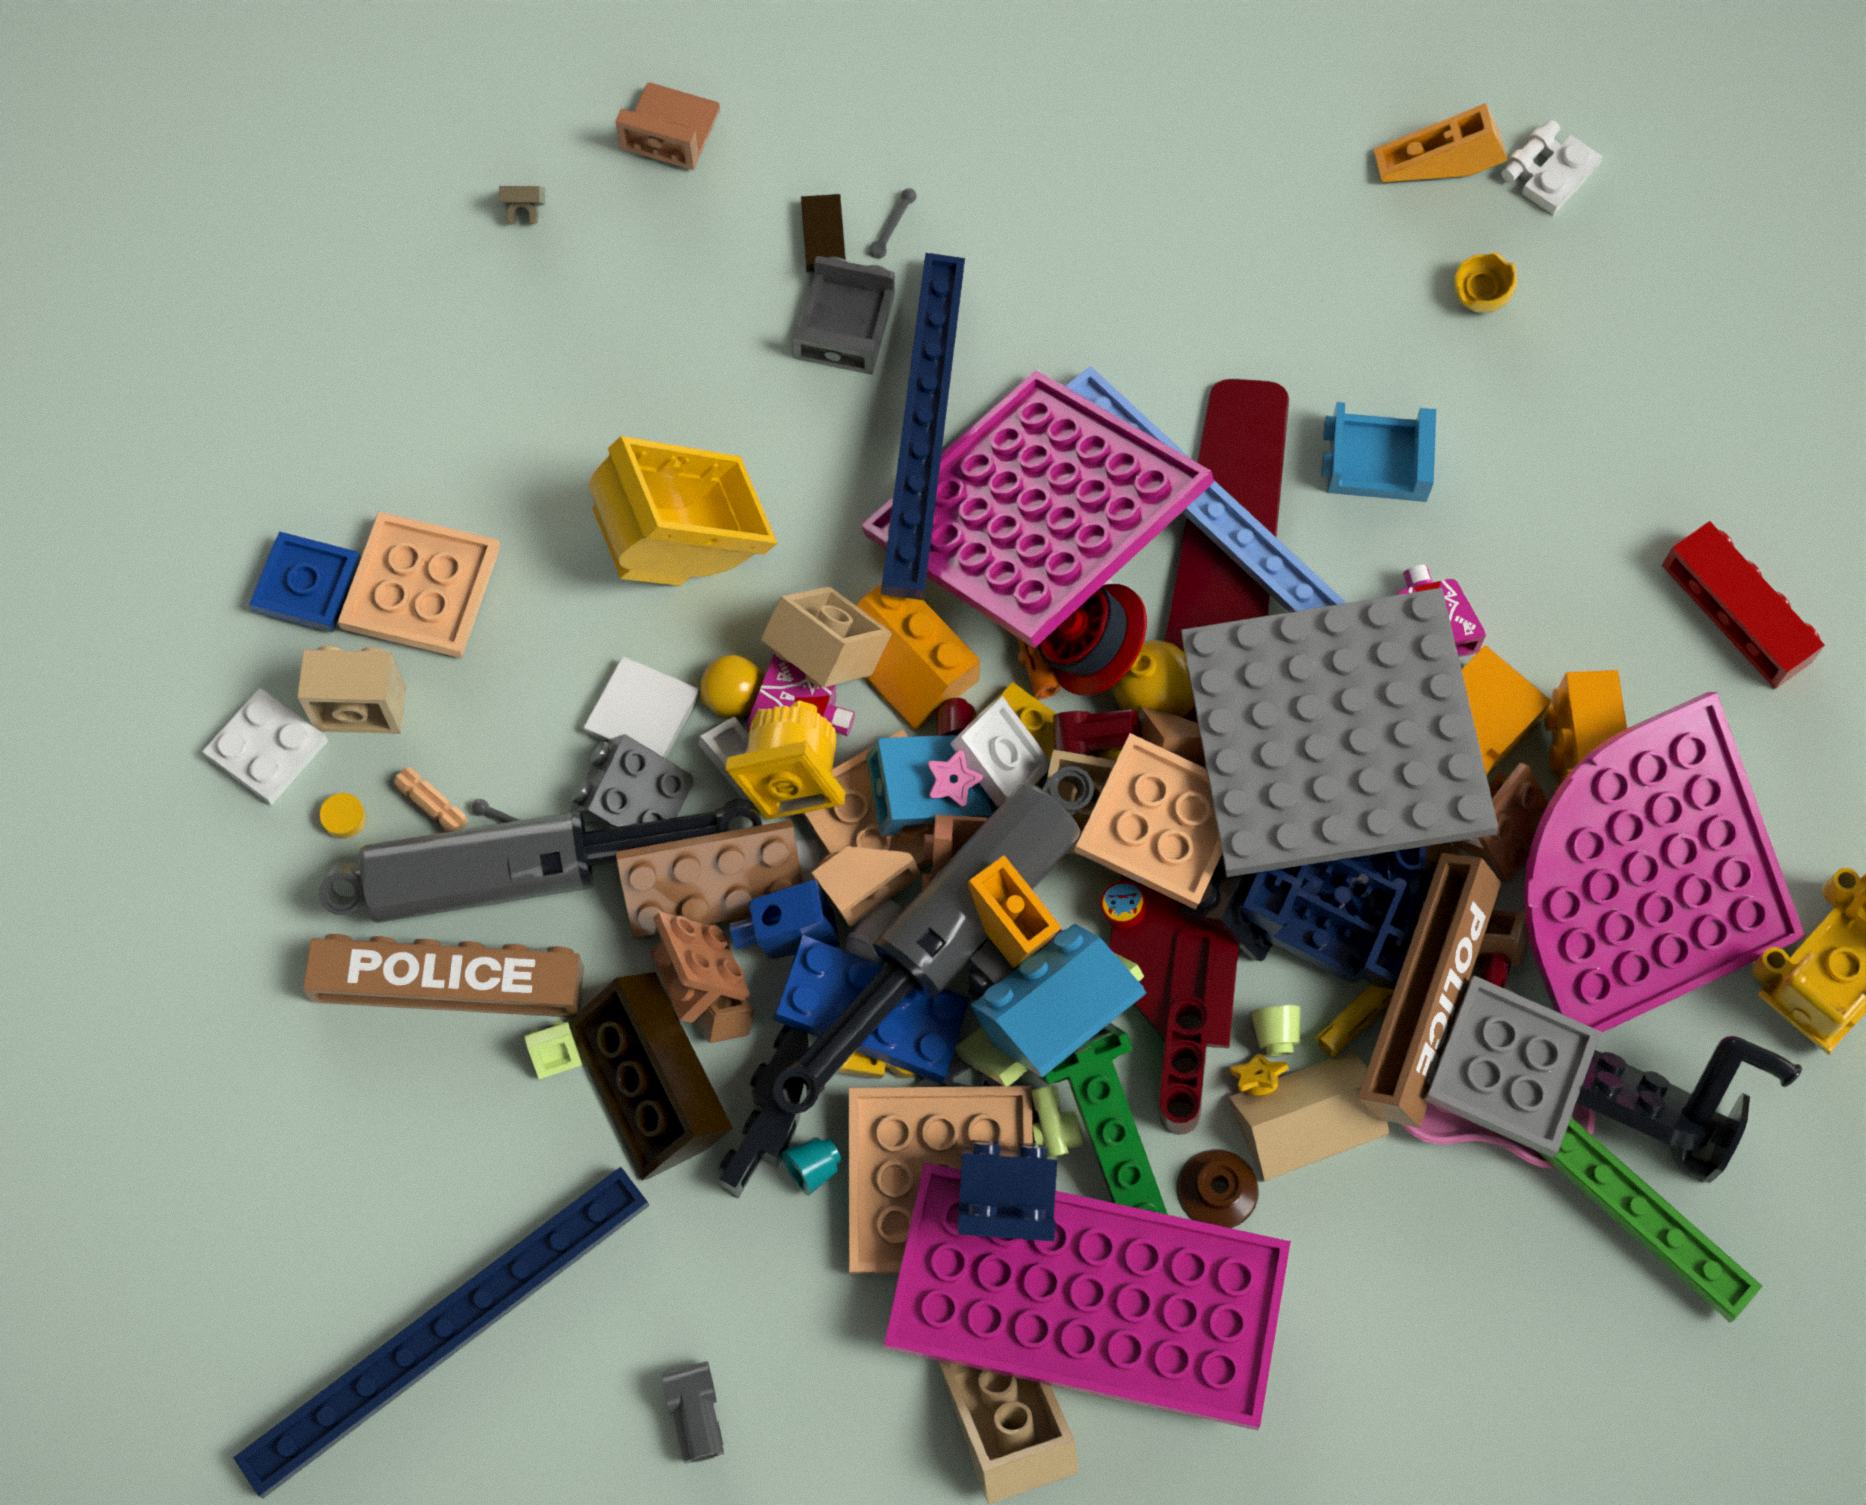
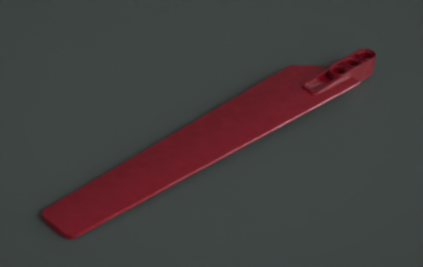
(1185, 962)

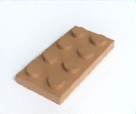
(707, 875)

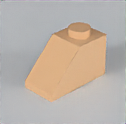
(863, 879)

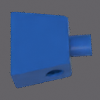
(784, 918)

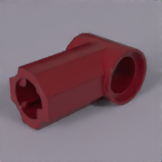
(1094, 733)

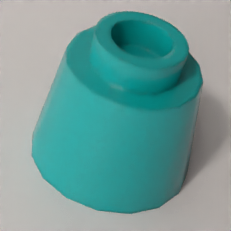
(811, 1163)

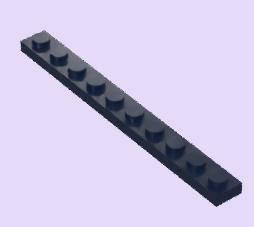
(923, 428)
(440, 1333)

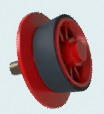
(1097, 641)

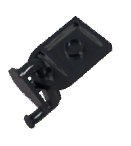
(1675, 1116)

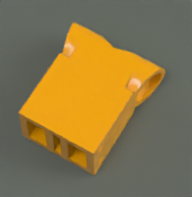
(1501, 705)

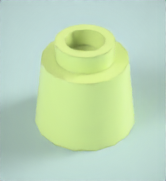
(1277, 1028)

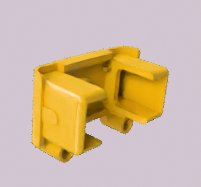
(1825, 978)

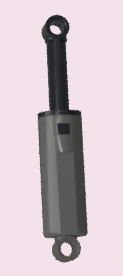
(500, 862)
(942, 923)

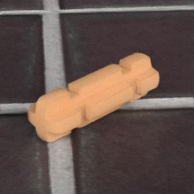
(430, 800)

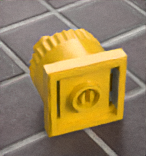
(788, 762)

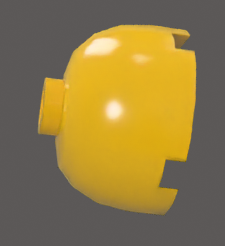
(1156, 681)

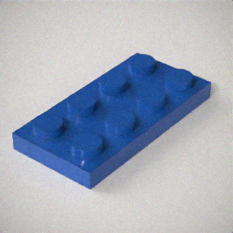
(914, 1036)

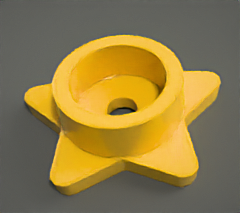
(1259, 1075)

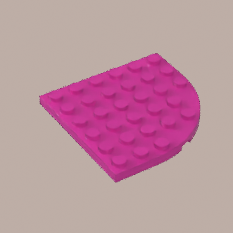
(1653, 870)

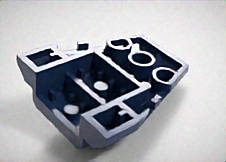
(1343, 913)

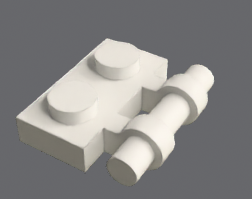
(1560, 175)

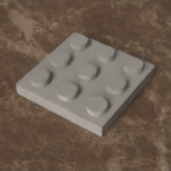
(1513, 1066)

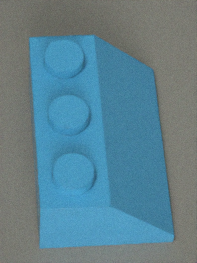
(1057, 1000)

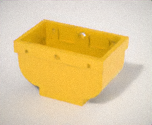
(676, 511)

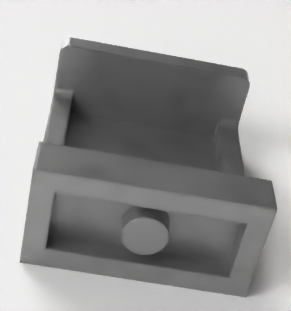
(845, 315)

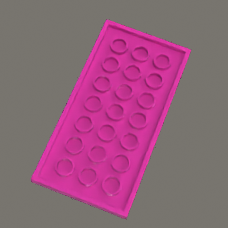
(1110, 1309)

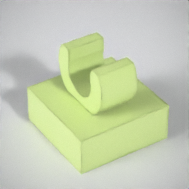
(553, 1050)

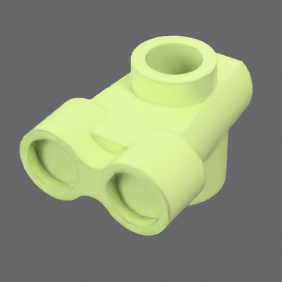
(1056, 1128)

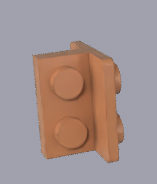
(1518, 811)
(695, 965)

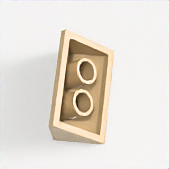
(1308, 1117)

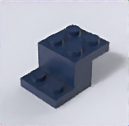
(1007, 1191)

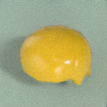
(1485, 282)
(731, 686)

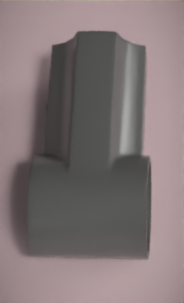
(691, 1400)

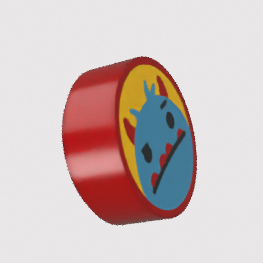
(1123, 904)

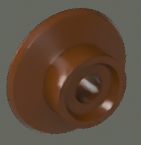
(1215, 1208)

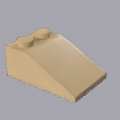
(1010, 1430)

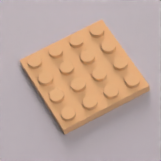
(893, 1137)

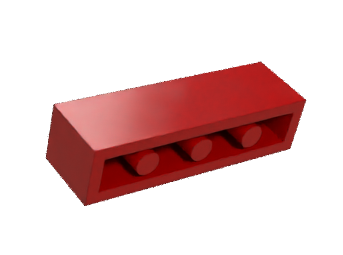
(1743, 604)

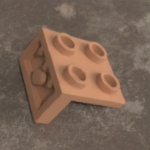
(667, 125)

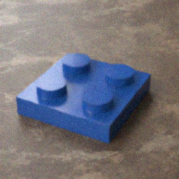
(305, 581)

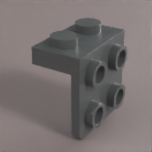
(630, 785)

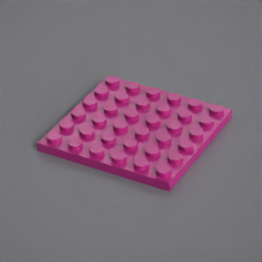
(1047, 506)

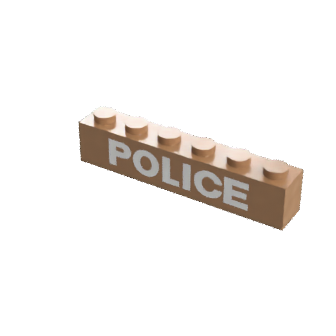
(444, 976)
(1429, 988)

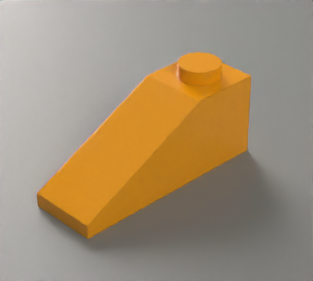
(1445, 149)

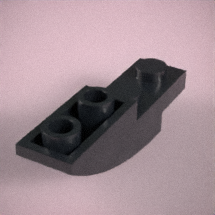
(768, 1130)

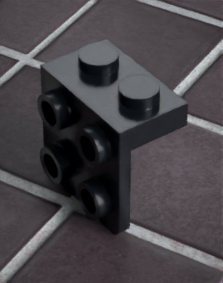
(1221, 908)

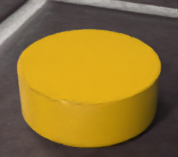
(342, 815)

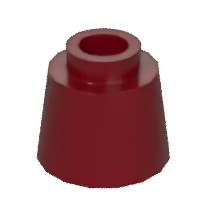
(954, 717)

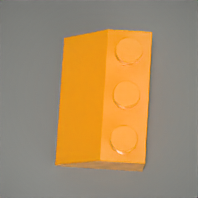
(921, 660)

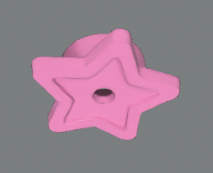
(965, 778)

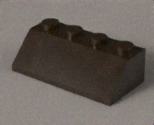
(648, 1074)

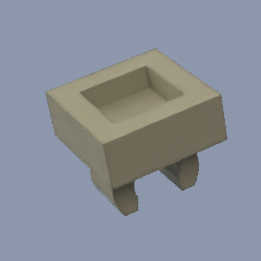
(522, 197)

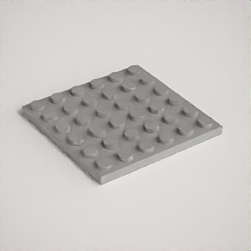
(1337, 733)

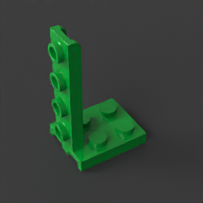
(1109, 1119)

